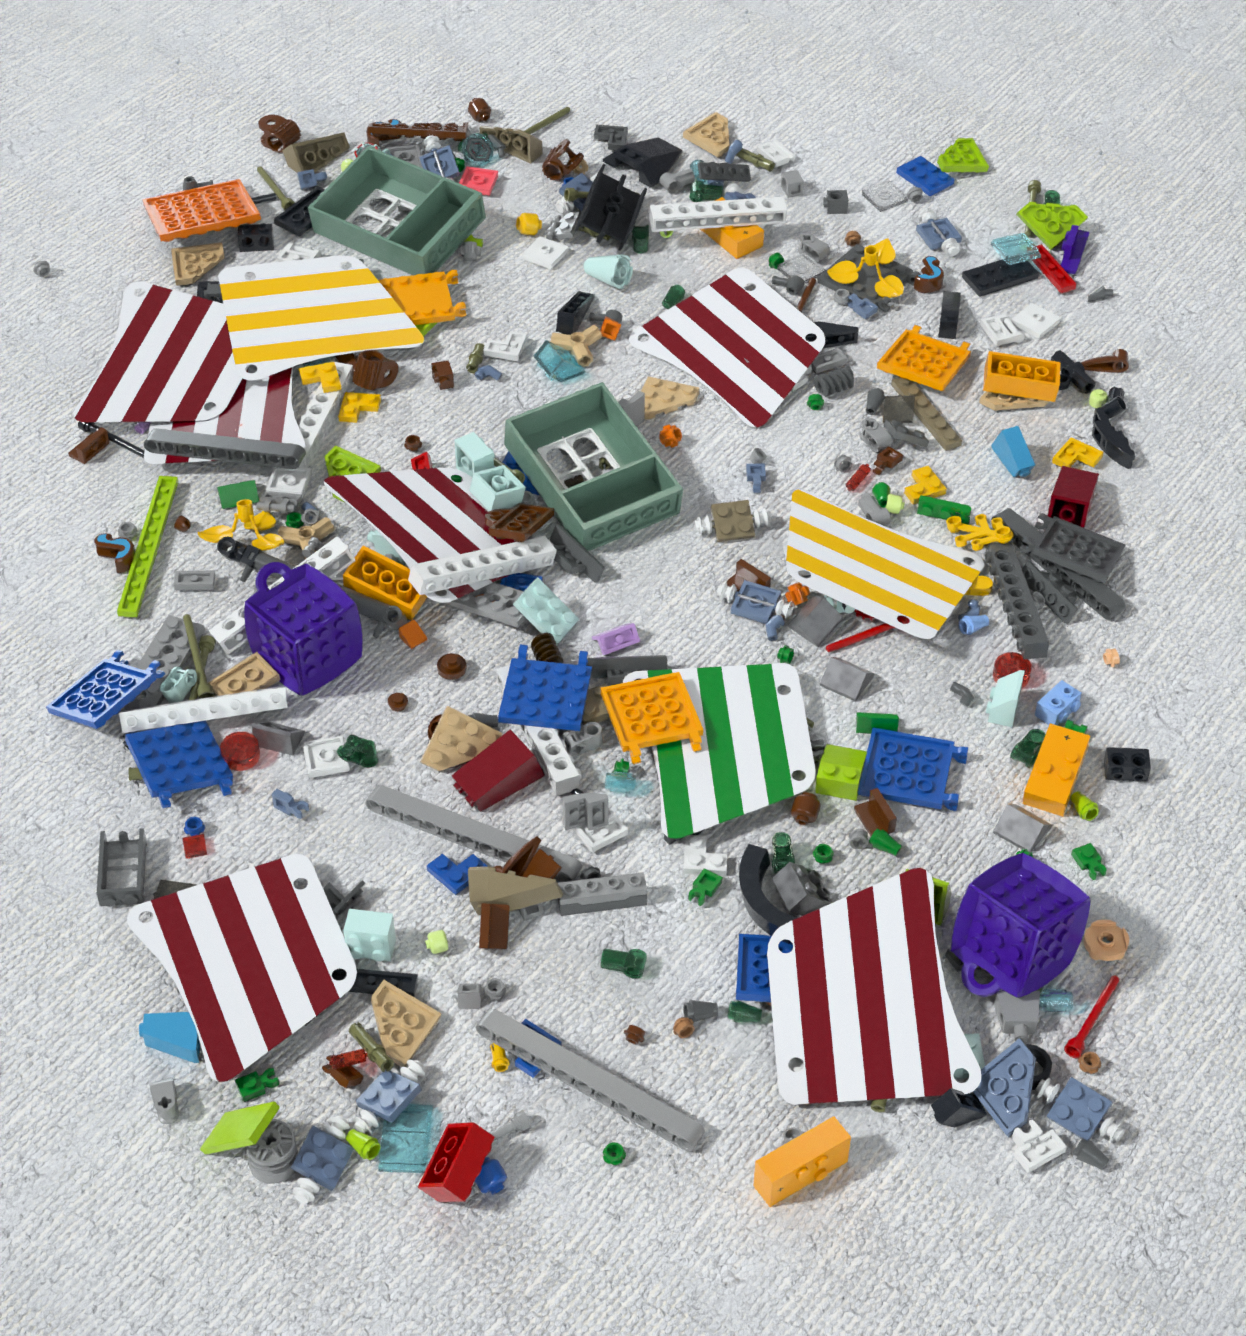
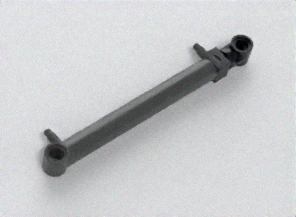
(255, 559)

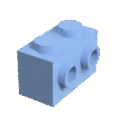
(1058, 704)

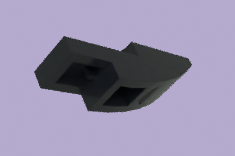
(1111, 441)

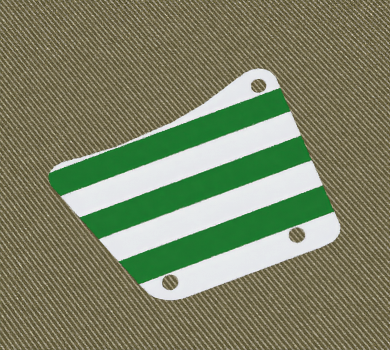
(747, 745)

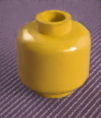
(528, 224)

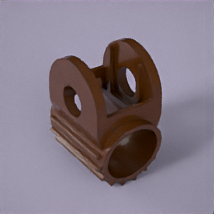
(284, 130)
(554, 168)
(371, 373)

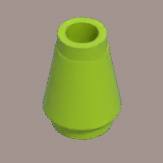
(1085, 807)
(363, 1144)

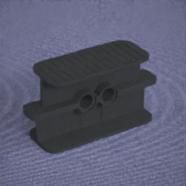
(610, 208)

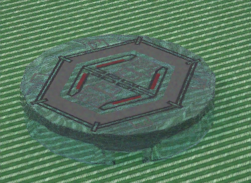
(477, 150)

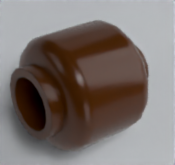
(478, 109)
(805, 808)

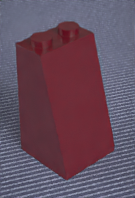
(1073, 495)
(497, 772)

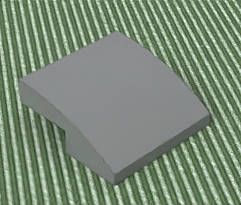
(635, 407)
(585, 809)

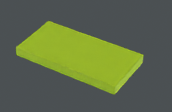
(240, 1128)

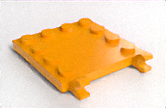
(425, 296)
(924, 359)
(652, 713)

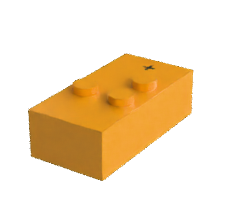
(737, 239)
(1021, 376)
(384, 581)
(1056, 769)
(801, 1161)

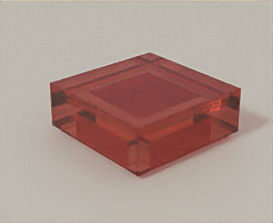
(194, 846)

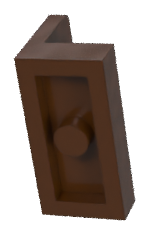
(90, 446)
(749, 573)
(876, 813)
(494, 926)

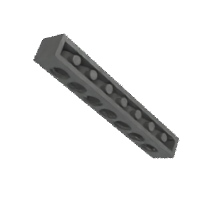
(1017, 601)

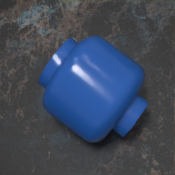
(491, 1177)

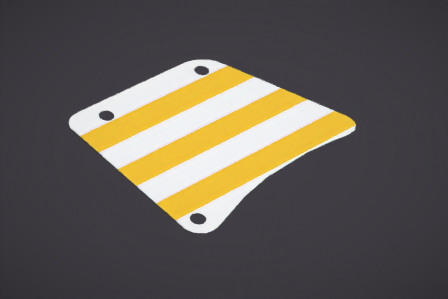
(309, 313)
(876, 566)

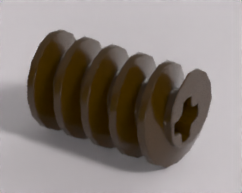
(546, 649)

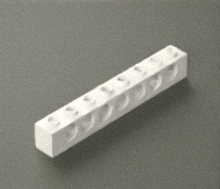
(717, 214)
(322, 412)
(329, 560)
(481, 565)
(203, 709)
(548, 750)

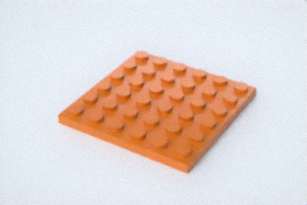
(201, 210)

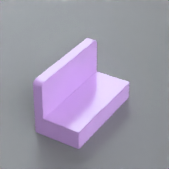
(617, 638)

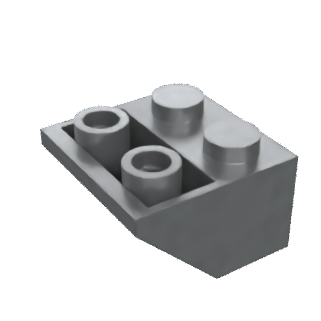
(801, 889)

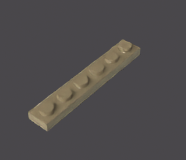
(928, 414)

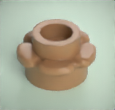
(852, 238)
(683, 1027)
(1092, 1058)

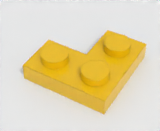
(323, 373)
(357, 402)
(1077, 450)
(927, 485)

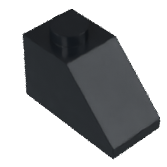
(957, 1108)

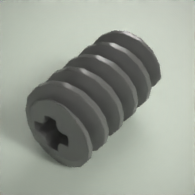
(834, 381)

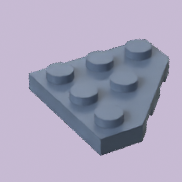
(1008, 1086)

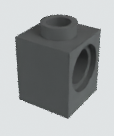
(836, 202)

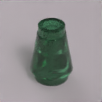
(674, 295)
(743, 1012)

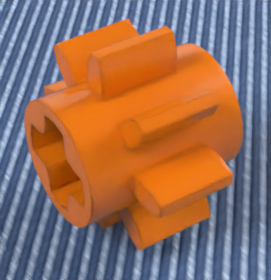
(670, 436)
(797, 593)

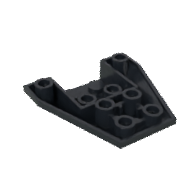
(650, 157)

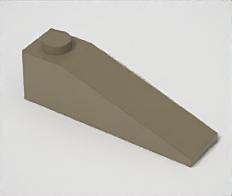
(517, 142)
(315, 153)
(509, 889)

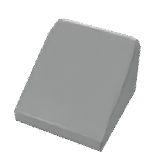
(531, 911)
(469, 996)

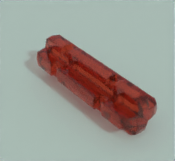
(858, 477)
(348, 1058)

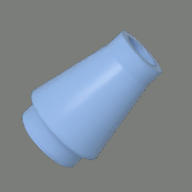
(971, 624)

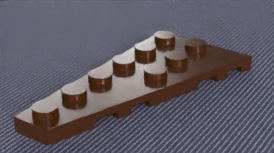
(424, 130)

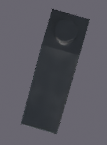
(835, 334)

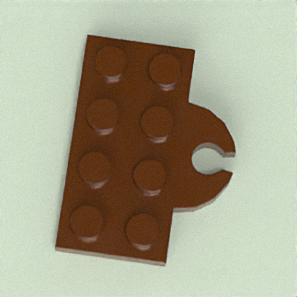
(517, 522)

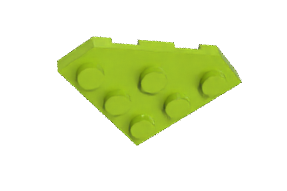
(962, 157)
(1051, 221)
(343, 462)

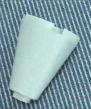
(610, 269)

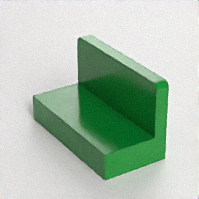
(233, 493)
(867, 721)

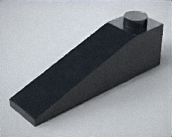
(573, 313)
(949, 315)

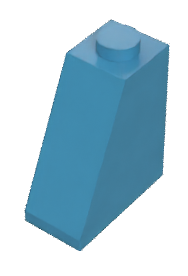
(1013, 452)
(171, 1034)

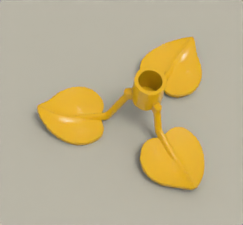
(883, 253)
(258, 522)

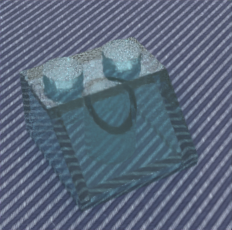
(557, 362)

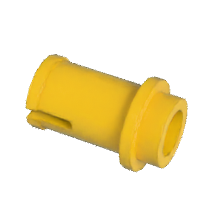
(500, 1062)

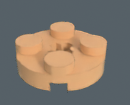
(1106, 951)

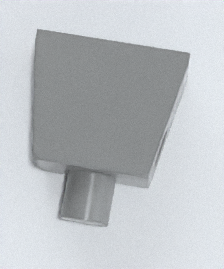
(1017, 1015)

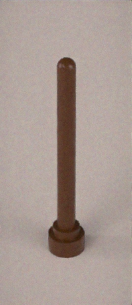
(806, 294)

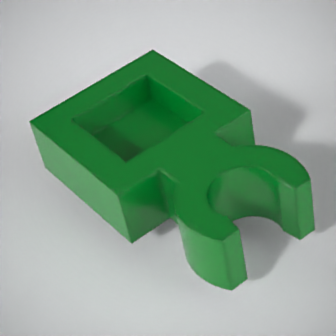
(1088, 857)
(705, 884)
(253, 1085)

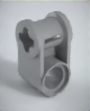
(813, 247)
(875, 435)
(584, 740)
(165, 1100)

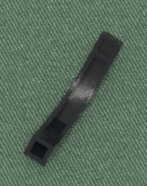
(751, 874)

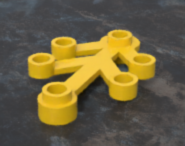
(1001, 534)

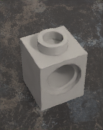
(792, 183)

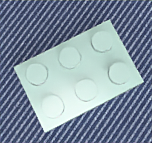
(546, 610)

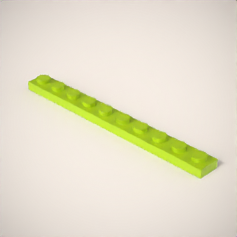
(147, 547)

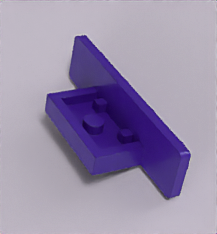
(1073, 249)

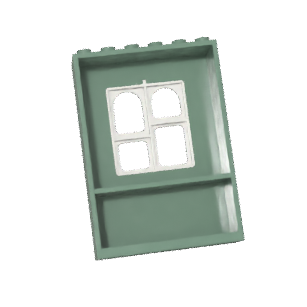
(425, 239)
(604, 506)

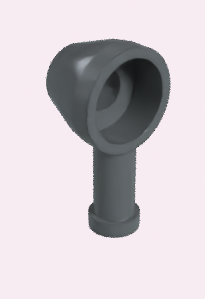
(190, 183)
(793, 283)
(613, 314)

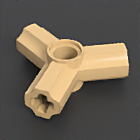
(578, 343)
(304, 534)

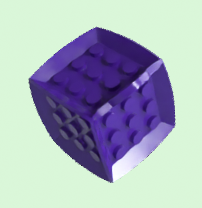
(303, 626)
(1018, 926)

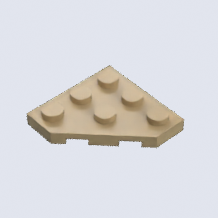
(710, 134)
(195, 261)
(666, 396)
(1003, 402)
(457, 740)
(401, 1022)

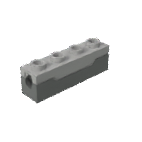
(603, 894)

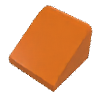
(610, 328)
(412, 634)

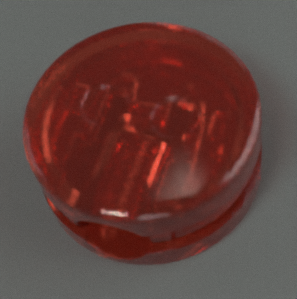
(1010, 663)
(240, 750)

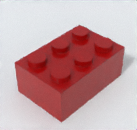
(456, 1162)

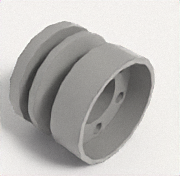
(273, 1153)

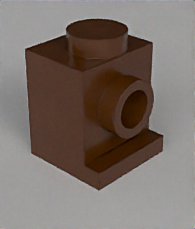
(442, 374)

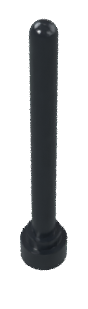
(90, 426)

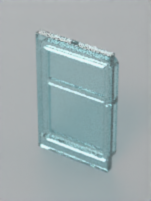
(1016, 248)
(406, 1140)

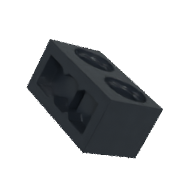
(255, 237)
(1127, 764)

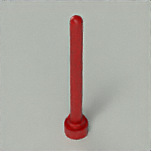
(864, 635)
(1075, 1046)

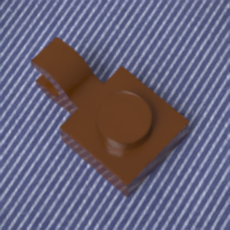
(889, 458)
(345, 1076)

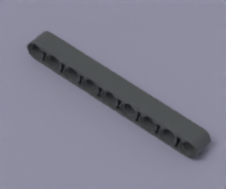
(225, 448)
(1093, 593)

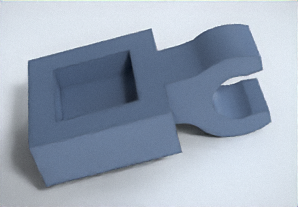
(309, 179)
(864, 307)
(756, 473)
(285, 802)

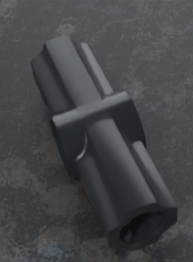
(1074, 371)

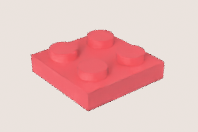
(479, 179)

